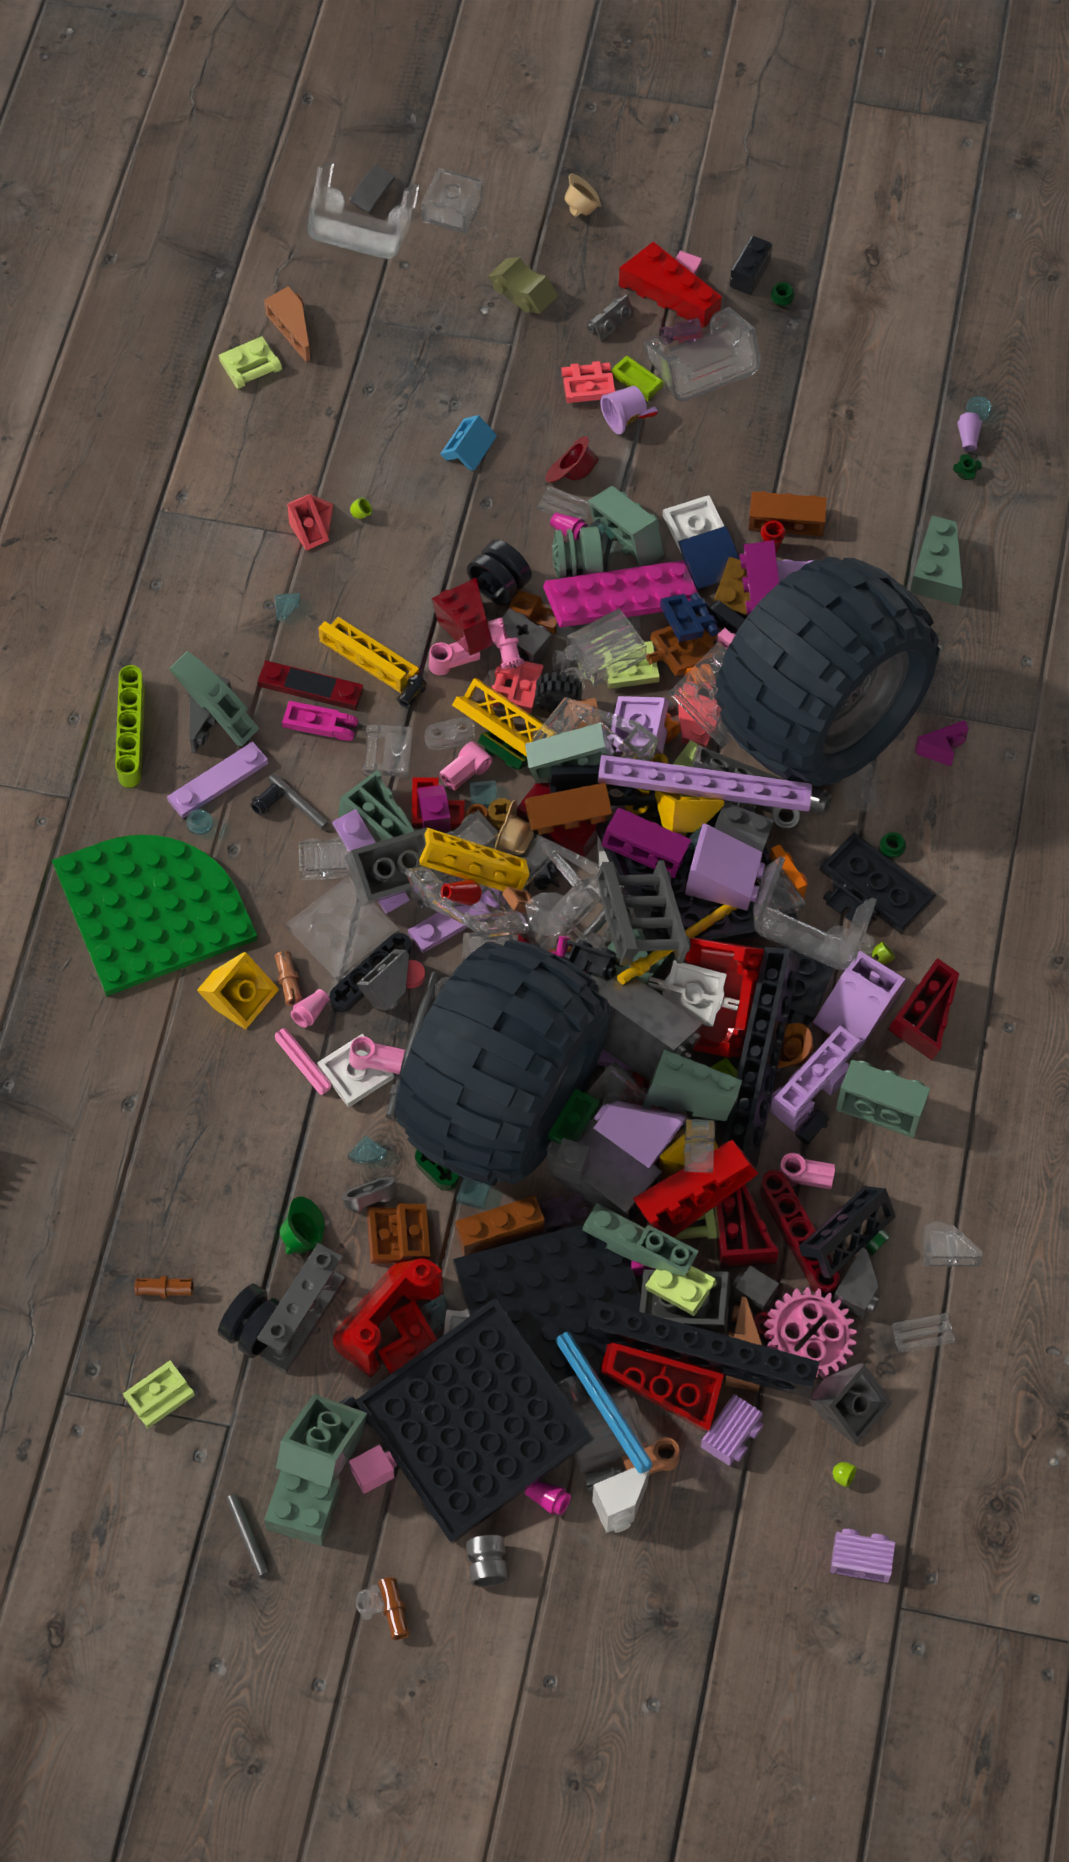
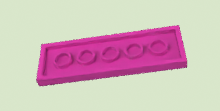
(633, 590)

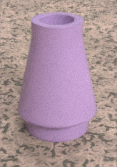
(969, 429)

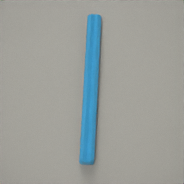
(604, 1403)

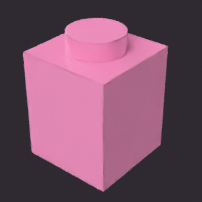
(372, 1468)

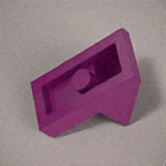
(939, 743)

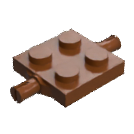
(679, 654)

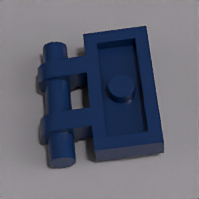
(683, 619)

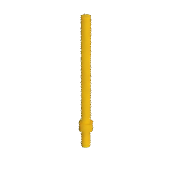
(642, 965)

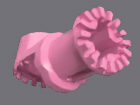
(507, 646)

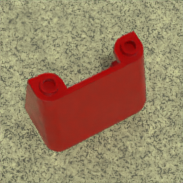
(742, 970)
(359, 1333)

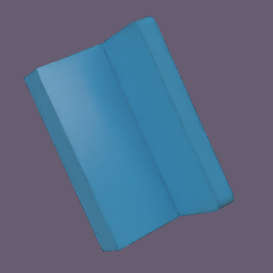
(469, 442)

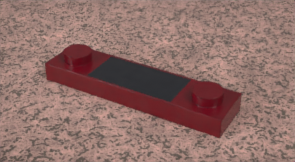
(310, 685)

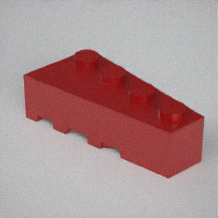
(669, 283)
(690, 1195)
(672, 1385)

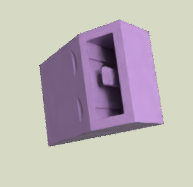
(860, 998)

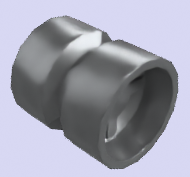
(487, 1555)

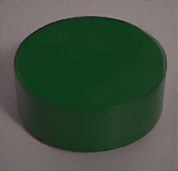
(877, 1242)

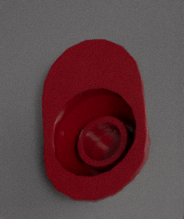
(574, 463)

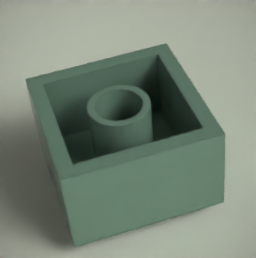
(301, 1508)

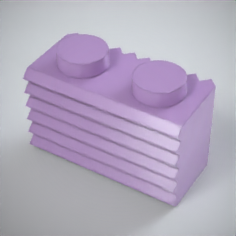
(732, 1430)
(862, 1555)

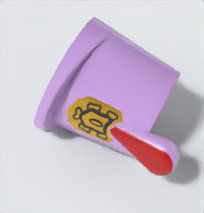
(624, 408)

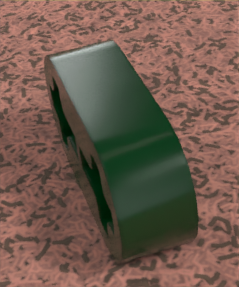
(434, 1175)

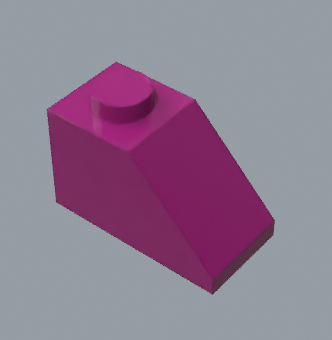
(434, 808)

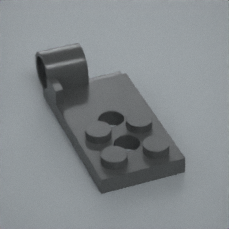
(711, 760)

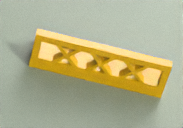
(367, 658)
(493, 723)
(473, 861)

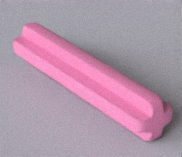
(303, 1061)

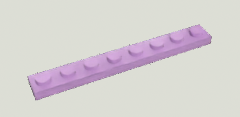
(705, 783)

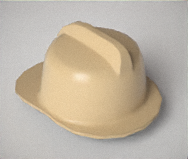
(581, 196)
(515, 833)

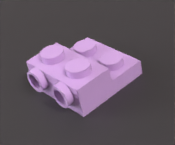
(648, 712)

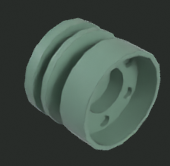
(578, 554)

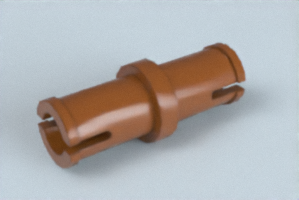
(164, 1286)
(394, 1608)

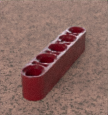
(791, 1222)

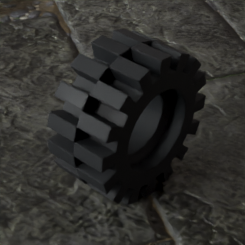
(554, 688)

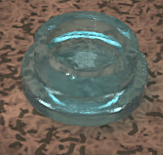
(199, 822)

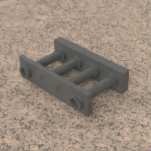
(622, 924)
(301, 1308)

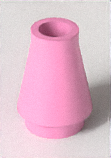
(307, 1010)

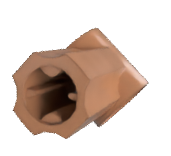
(657, 1462)

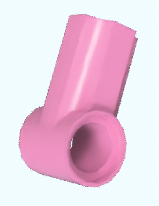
(453, 656)
(470, 761)
(378, 1057)
(808, 1171)

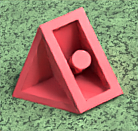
(310, 520)

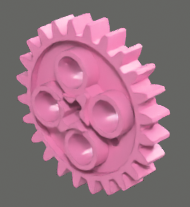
(790, 1316)

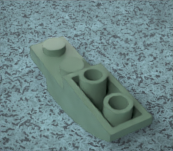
(216, 696)
(639, 1244)

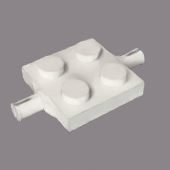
(695, 991)

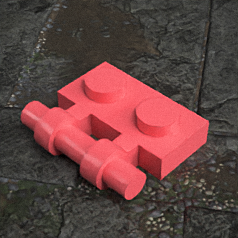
(587, 387)
(523, 685)

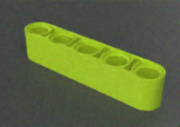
(130, 736)

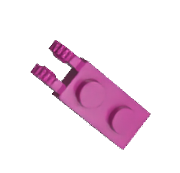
(319, 720)

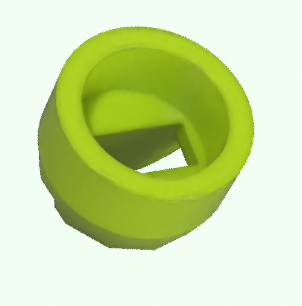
(361, 508)
(884, 953)
(844, 1473)

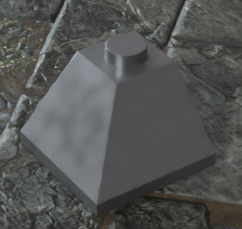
(850, 1401)

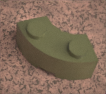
(522, 285)

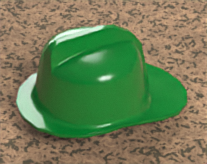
(302, 1227)

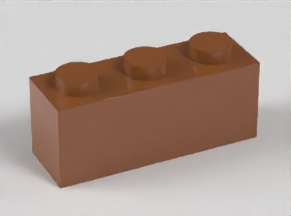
(795, 512)
(568, 808)
(500, 1226)

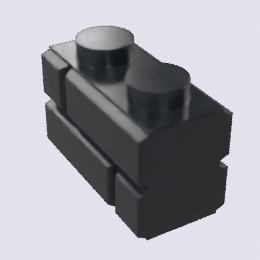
(751, 265)

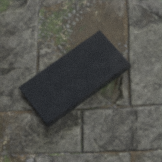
(875, 876)

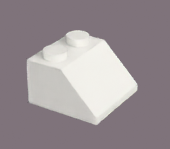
(619, 1499)

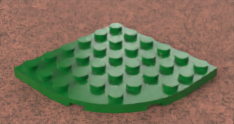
(151, 907)

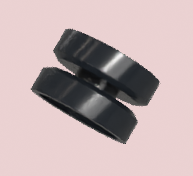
(499, 571)
(247, 1318)

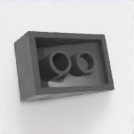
(381, 866)
(711, 1316)

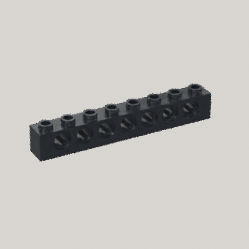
(762, 1050)
(703, 1349)

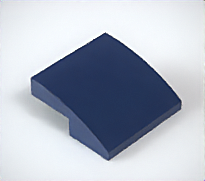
(708, 555)

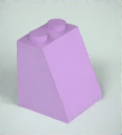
(724, 869)
(638, 1130)

